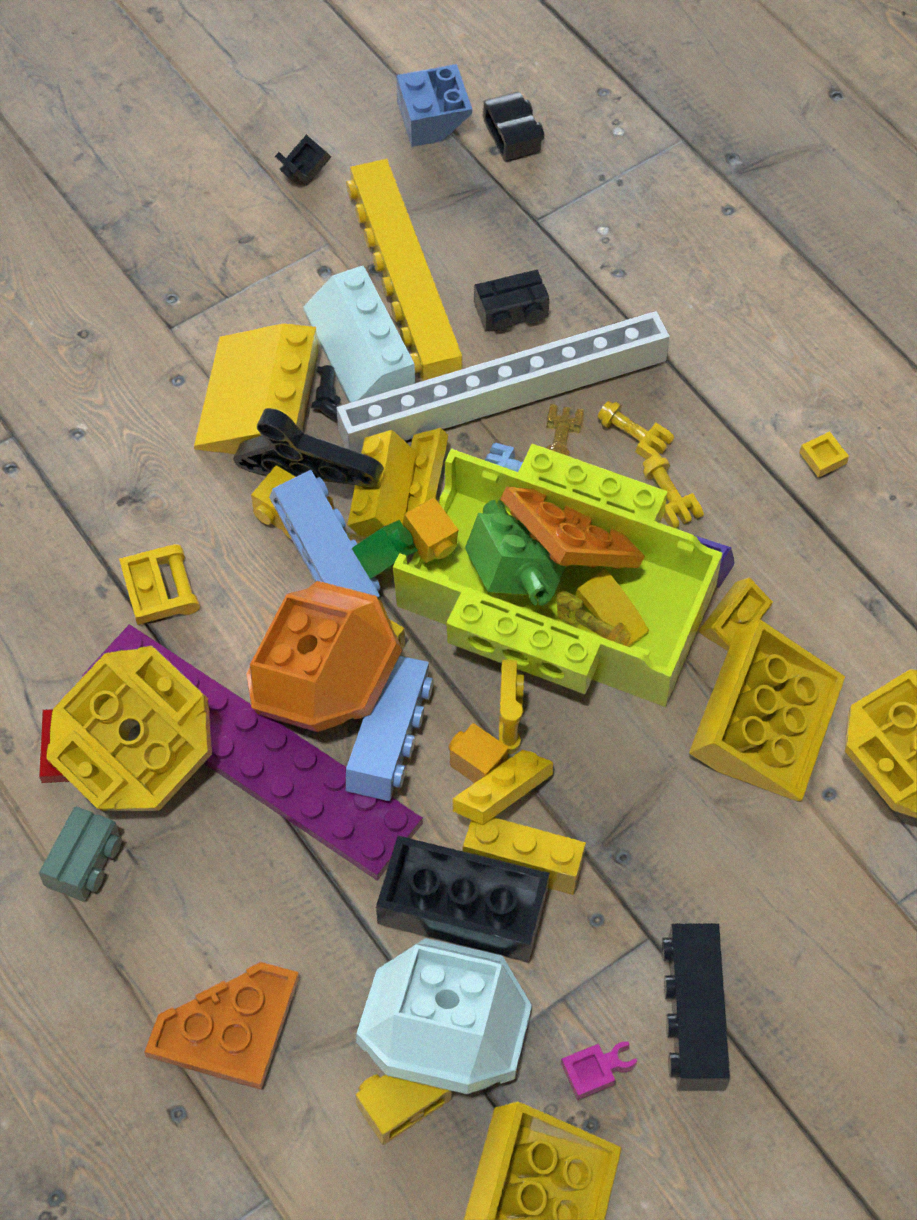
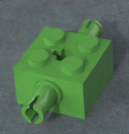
(510, 558)

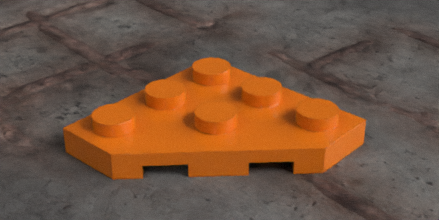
(569, 533)
(228, 1027)

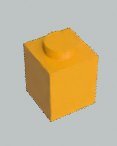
(431, 530)
(476, 753)

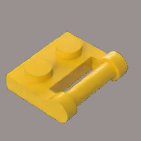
(147, 587)
(510, 705)

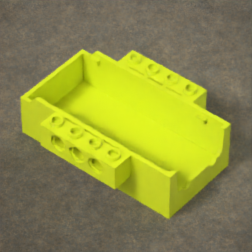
(667, 588)

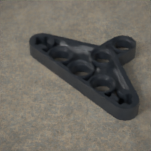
(297, 453)

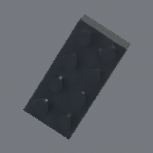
(462, 898)

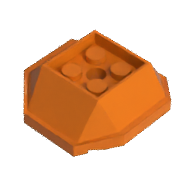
(323, 658)

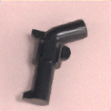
(325, 394)

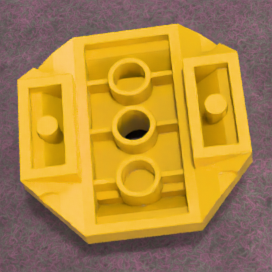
(94, 726)
(884, 741)

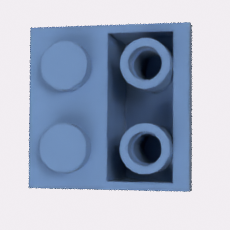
(432, 103)

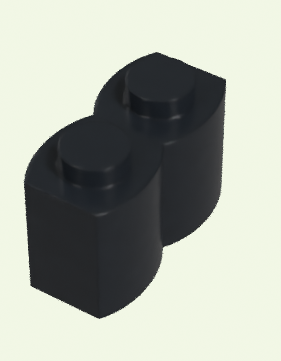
(513, 125)

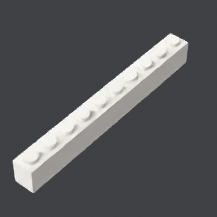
(507, 381)

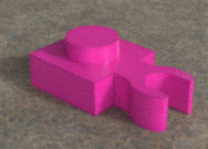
(592, 1070)

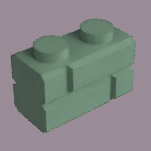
(80, 854)

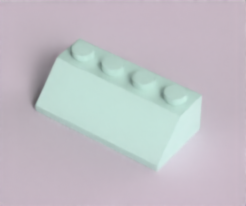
(359, 336)

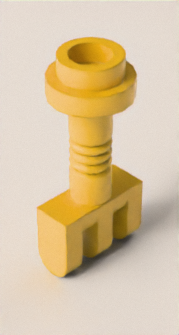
(651, 441)
(655, 468)

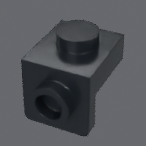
(304, 160)

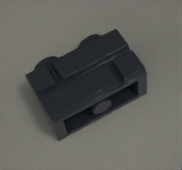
(511, 300)

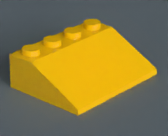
(254, 373)
(768, 712)
(541, 1169)

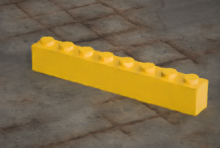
(404, 270)

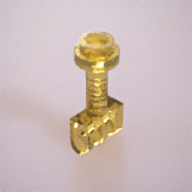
(563, 425)
(572, 612)

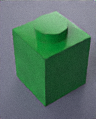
(382, 548)

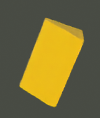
(737, 609)

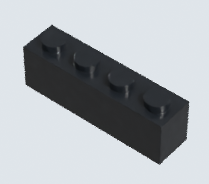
(697, 1007)

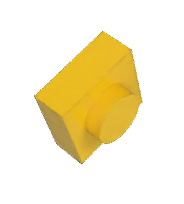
(824, 454)

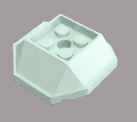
(445, 1017)

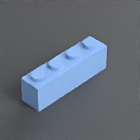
(320, 533)
(387, 732)

